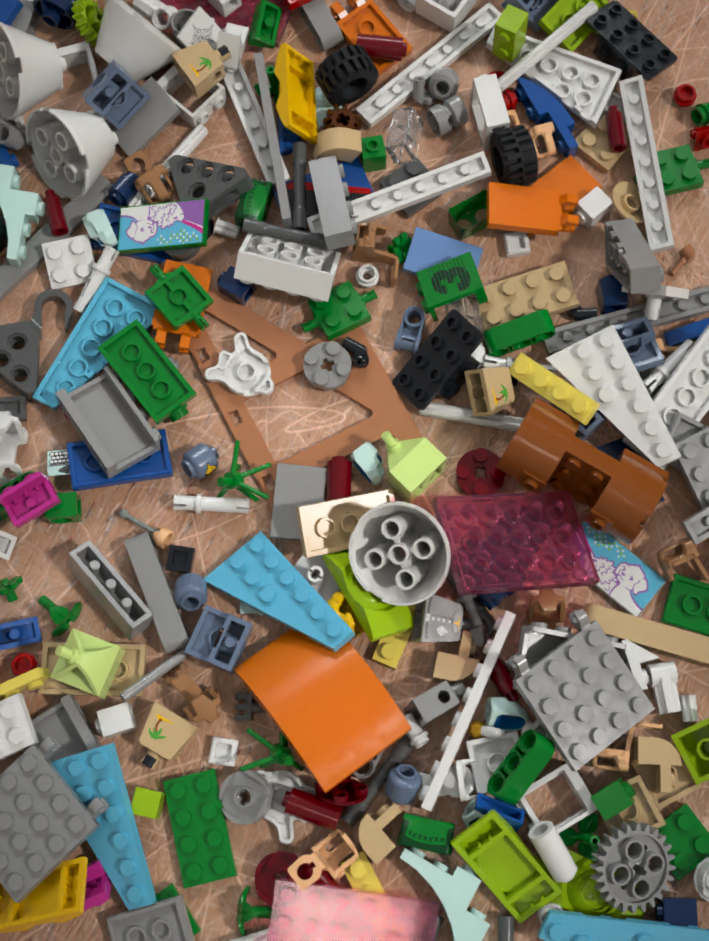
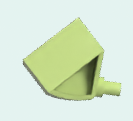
(412, 465)
(87, 663)

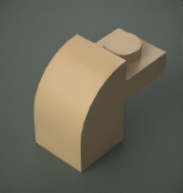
(338, 141)
(456, 667)
(661, 755)
(371, 836)

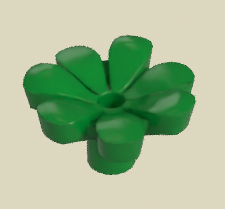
(400, 246)
(8, 587)

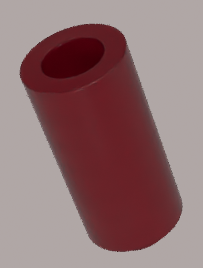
(383, 46)
(338, 478)
(311, 809)

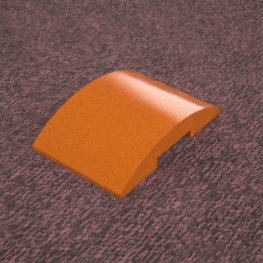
(323, 704)

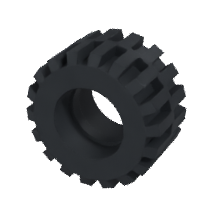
(346, 75)
(514, 156)

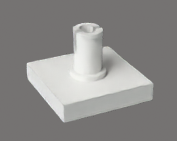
(654, 299)
(317, 575)

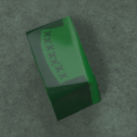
(255, 203)
(460, 211)
(426, 834)

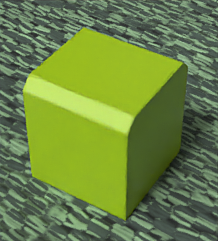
(148, 803)

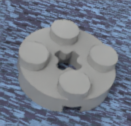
(323, 378)
(260, 794)

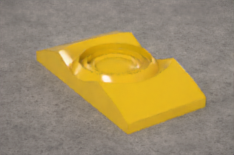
(296, 93)
(52, 901)

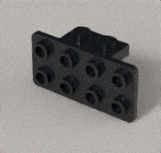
(628, 43)
(440, 362)

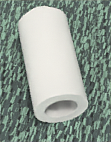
(553, 851)

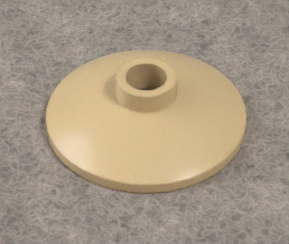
(627, 201)

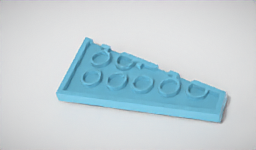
(79, 359)
(273, 587)
(117, 839)
(575, 926)

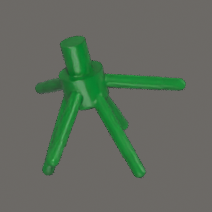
(235, 479)
(278, 753)

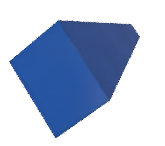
(691, 331)
(510, 813)

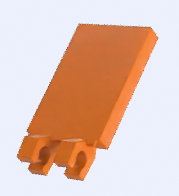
(366, 19)
(567, 178)
(530, 209)
(190, 329)

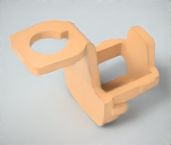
(543, 129)
(621, 757)
(325, 860)

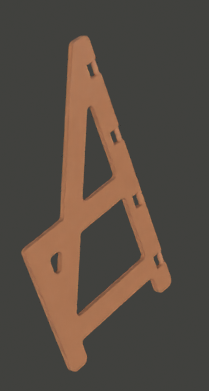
(365, 386)

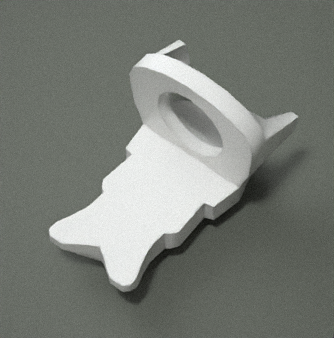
(458, 782)

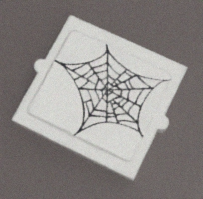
(199, 28)

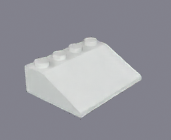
(287, 266)

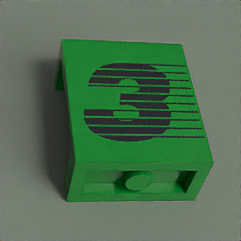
(449, 283)

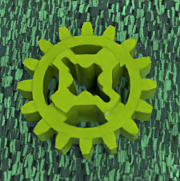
(88, 19)

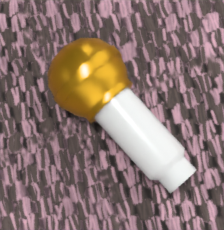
(478, 730)

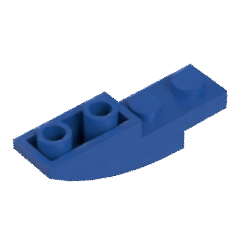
(544, 108)

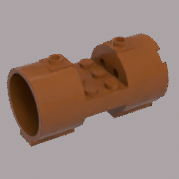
(617, 491)

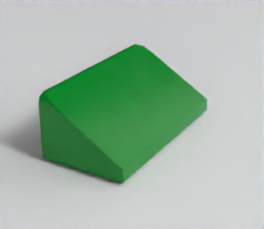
(265, 25)

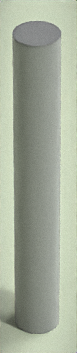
(153, 675)

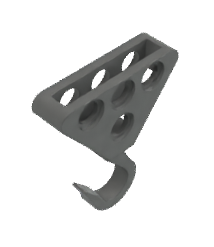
(216, 185)
(26, 360)

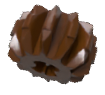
(342, 115)

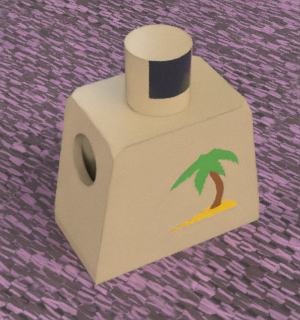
(201, 66)
(490, 390)
(165, 735)

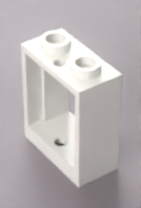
(173, 80)
(488, 107)
(578, 788)

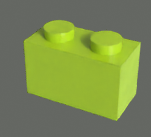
(510, 33)

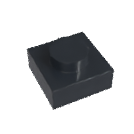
(180, 559)

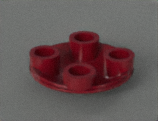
(345, 793)

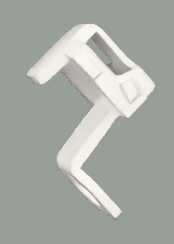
(11, 436)

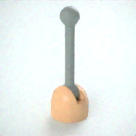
(161, 536)

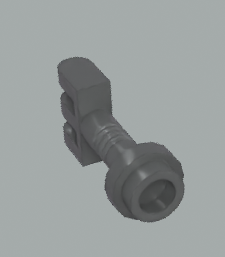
(480, 631)
(249, 707)

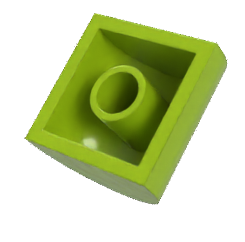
(694, 749)

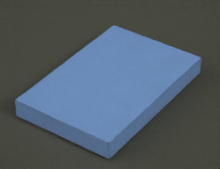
(433, 248)

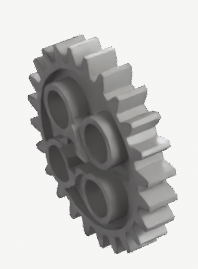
(633, 867)

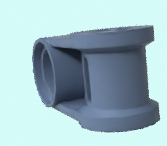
(409, 334)

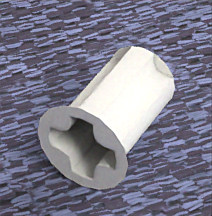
(227, 229)
(689, 708)

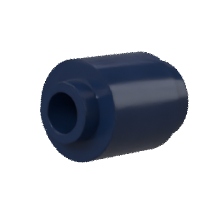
(123, 189)

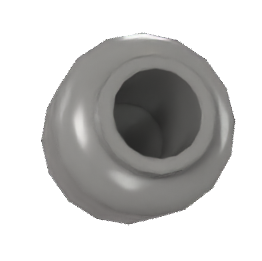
(444, 83)

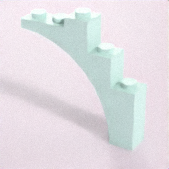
(19, 211)
(454, 892)

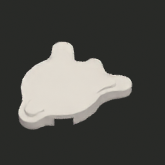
(242, 371)
(281, 781)

